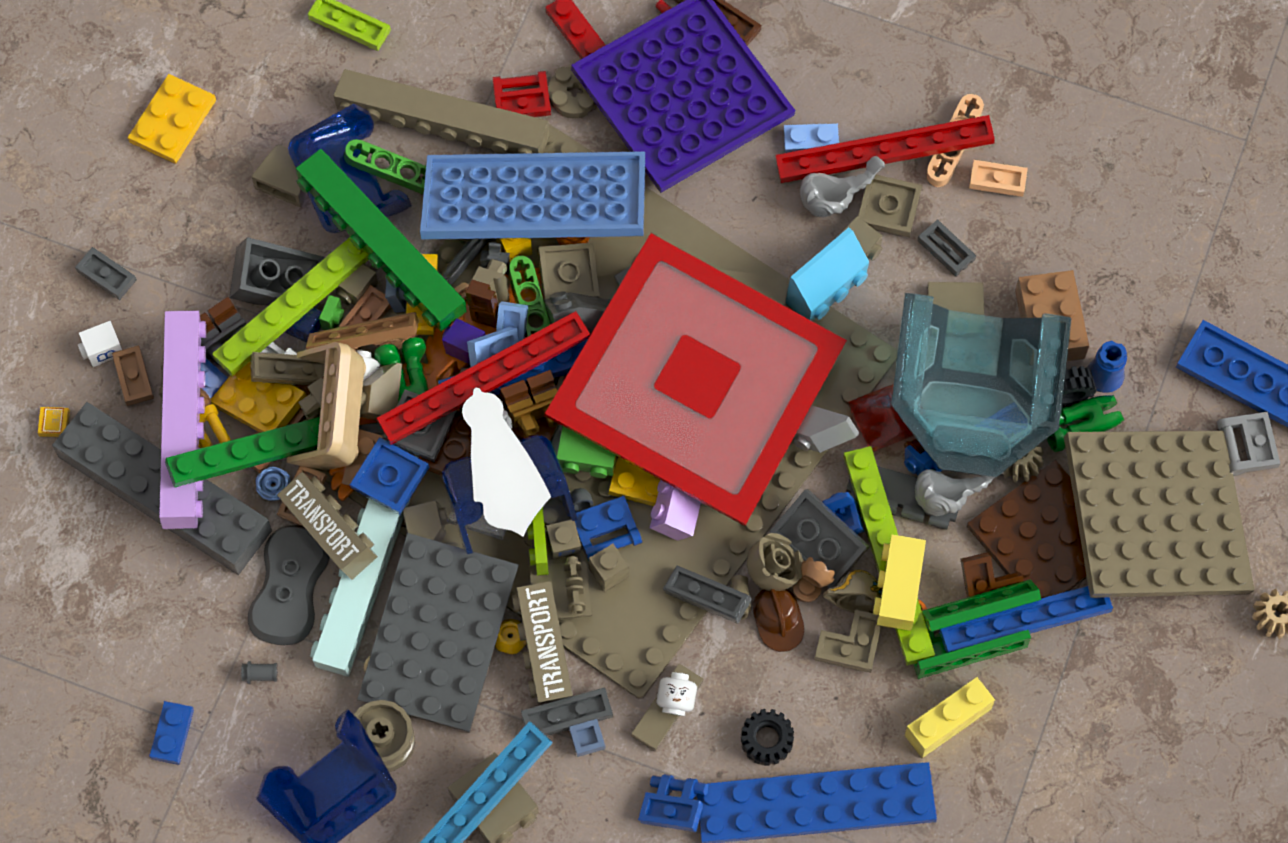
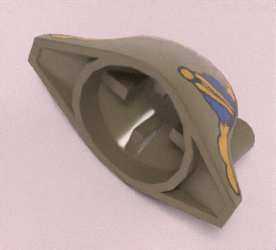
(855, 591)

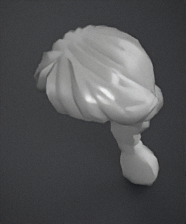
(829, 195)
(945, 495)

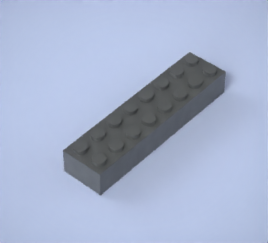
(132, 471)

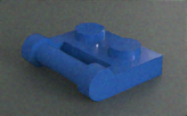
(604, 520)

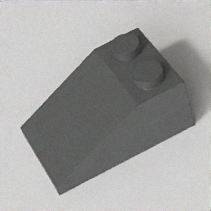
(267, 270)
(588, 307)

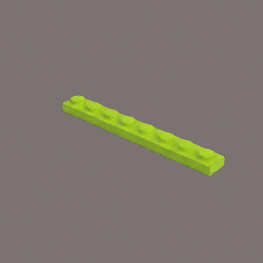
(290, 307)
(879, 528)

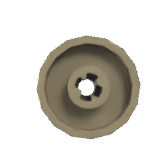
(391, 720)

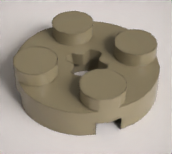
(563, 100)

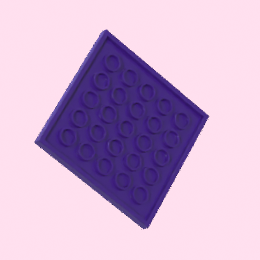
(683, 91)

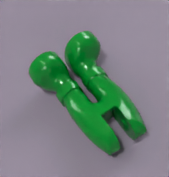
(413, 351)
(1088, 409)

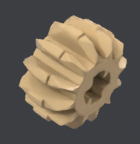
(1265, 613)

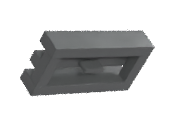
(955, 269)

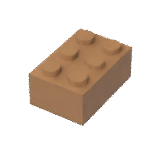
(1055, 295)

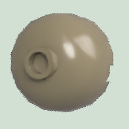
(774, 563)

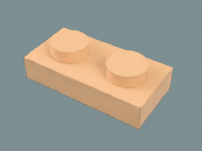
(998, 178)

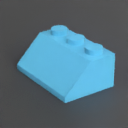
(828, 277)

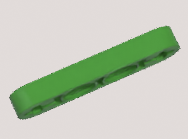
(391, 173)
(535, 307)

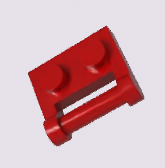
(528, 102)

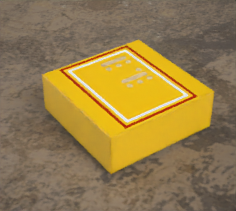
(52, 421)

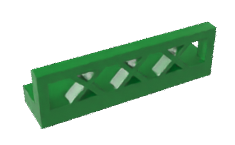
(979, 606)
(948, 661)

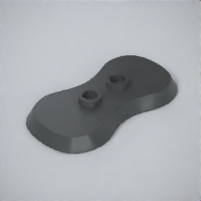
(284, 605)

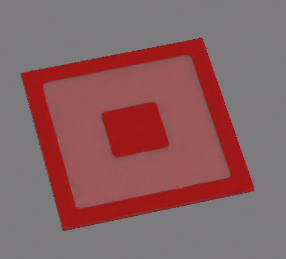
(696, 379)

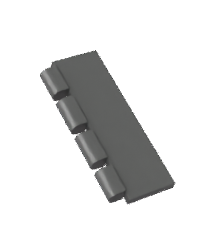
(901, 493)

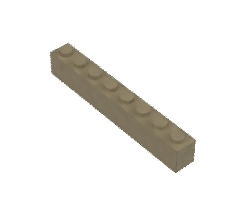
(442, 114)

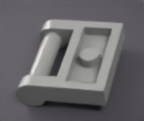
(1257, 439)

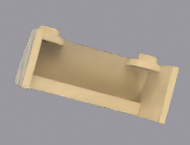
(339, 407)

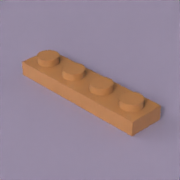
(367, 333)

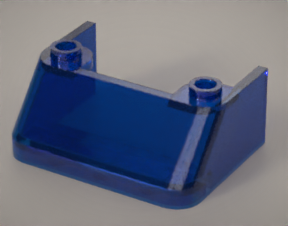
(459, 484)

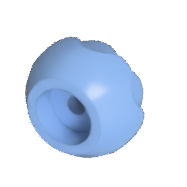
(270, 476)

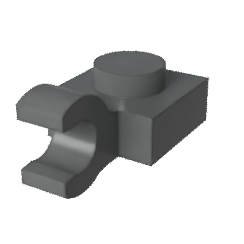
(496, 254)

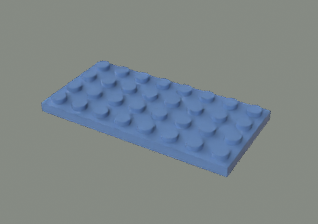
(534, 195)

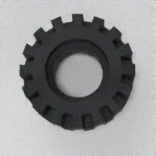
(1077, 385)
(767, 754)

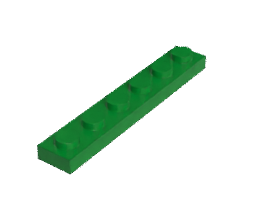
(243, 452)

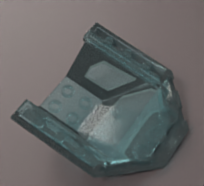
(978, 384)

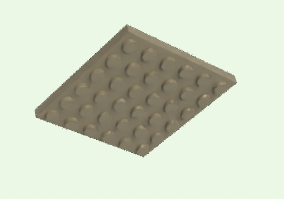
(1158, 514)

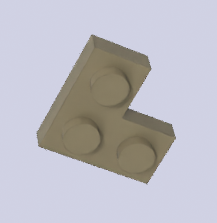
(851, 651)

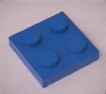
(389, 475)

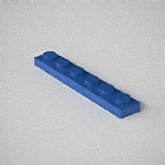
(1034, 616)

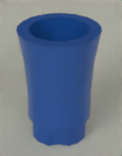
(1109, 367)

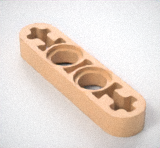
(951, 162)

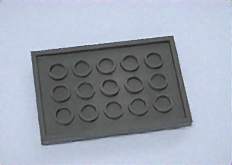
(438, 631)

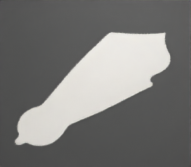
(501, 467)

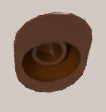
(778, 619)

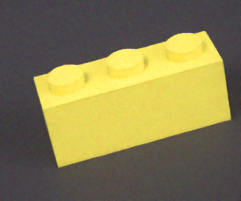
(899, 582)
(949, 717)

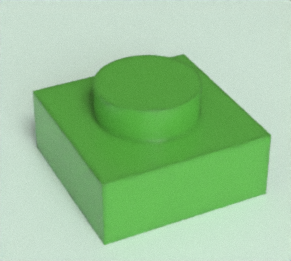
(332, 313)

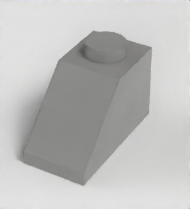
(824, 430)

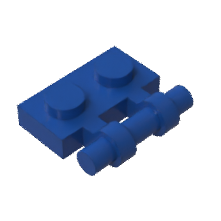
(673, 811)

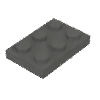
(821, 535)

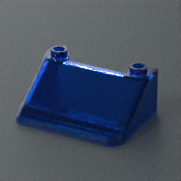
(332, 137)
(332, 793)

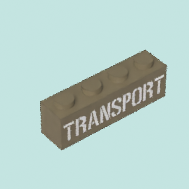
(327, 525)
(543, 641)

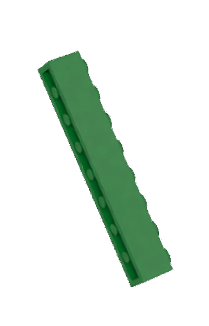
(381, 241)

